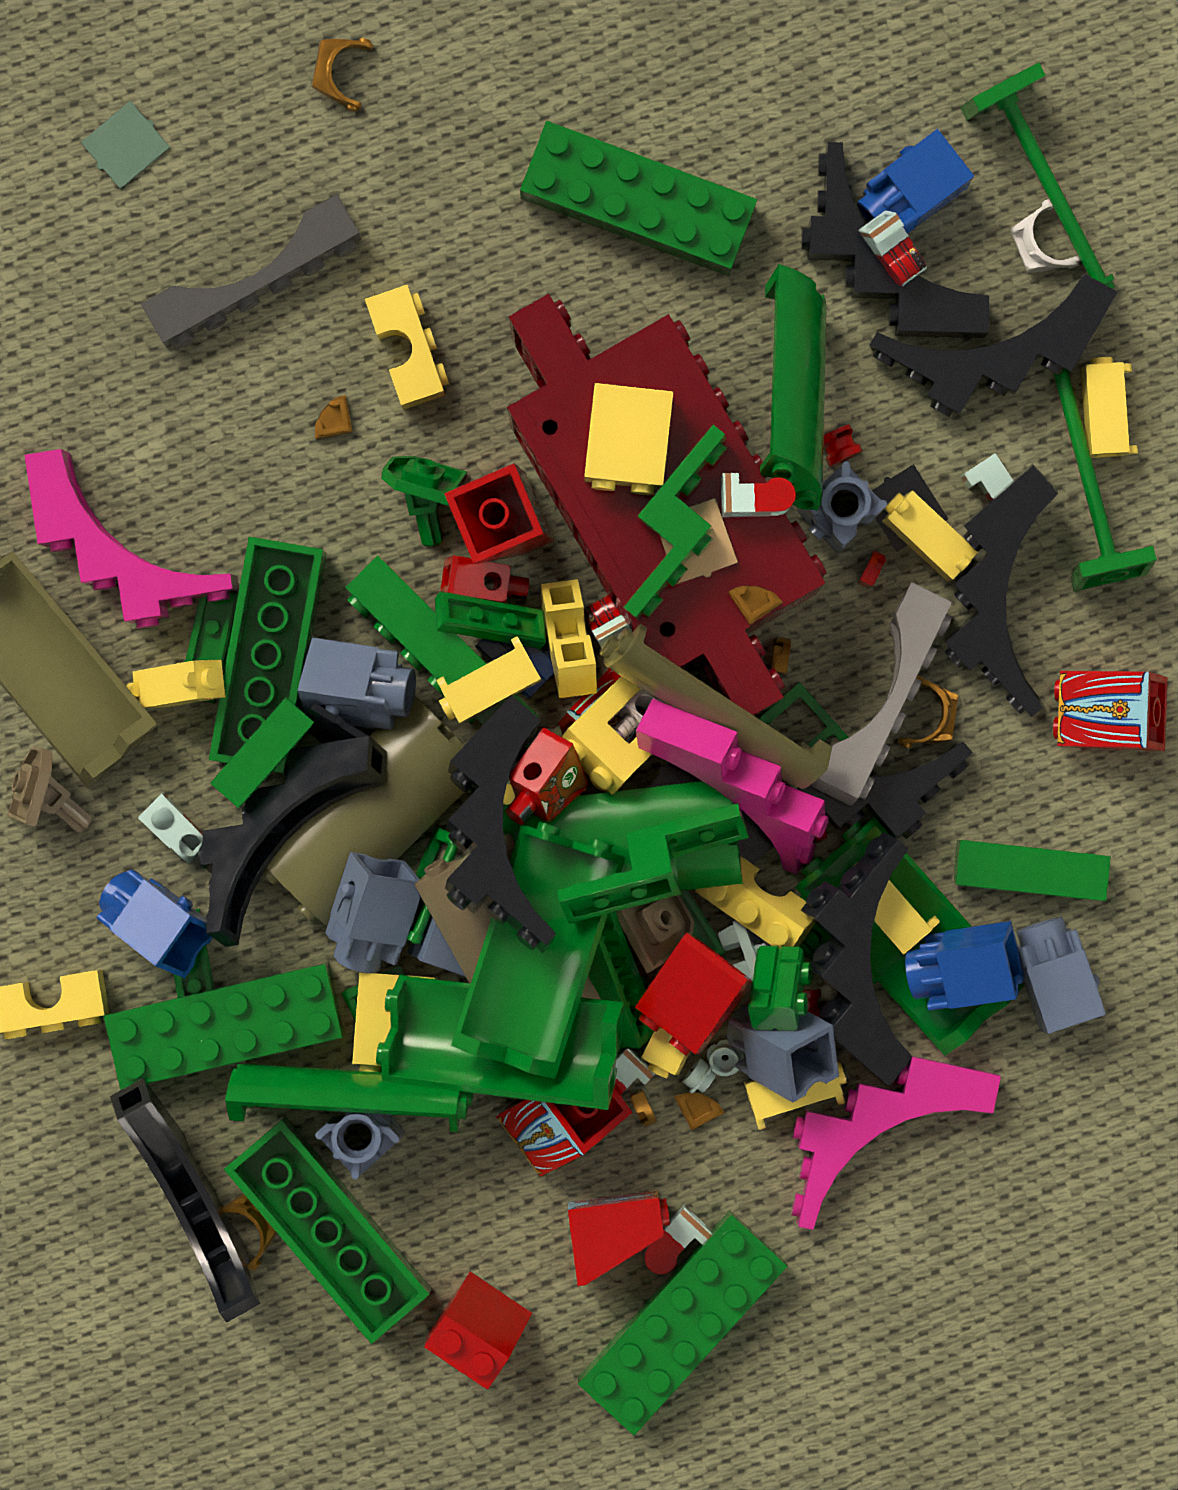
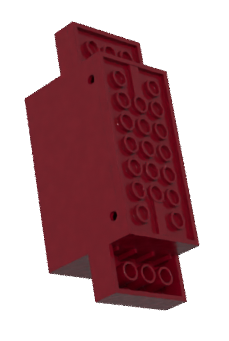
(621, 548)

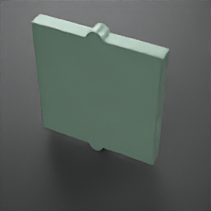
(125, 144)

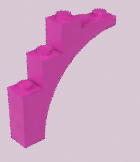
(66, 518)
(713, 755)
(833, 1140)

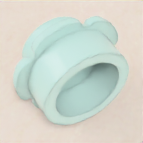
(720, 1066)
(700, 1077)

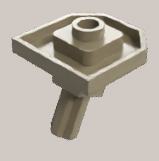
(38, 792)
(655, 929)

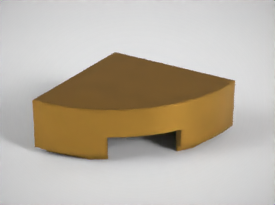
(334, 419)
(754, 601)
(781, 659)
(643, 1108)
(698, 1108)

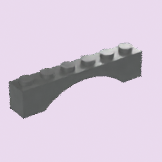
(183, 310)

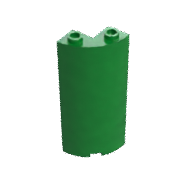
(797, 385)
(612, 816)
(525, 998)
(946, 1026)
(421, 1053)
(338, 1091)

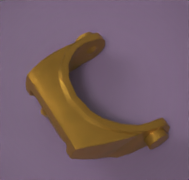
(322, 76)
(944, 731)
(267, 1233)

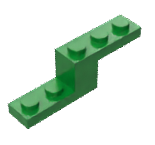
(677, 523)
(653, 863)

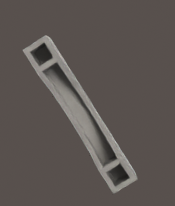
(913, 630)

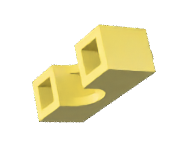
(397, 314)
(567, 639)
(768, 916)
(81, 1000)

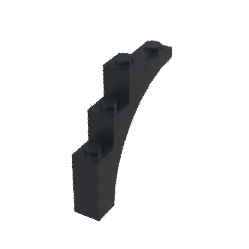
(920, 305)
(1055, 339)
(985, 635)
(895, 796)
(272, 814)
(478, 825)
(844, 961)
(190, 1196)

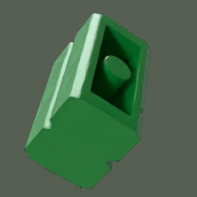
(778, 988)

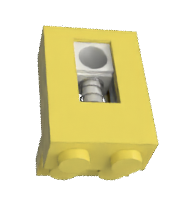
(603, 748)

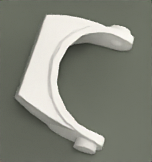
(1031, 255)

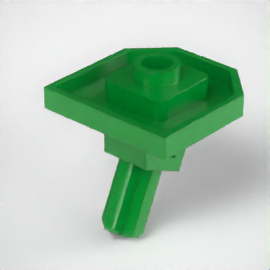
(424, 490)

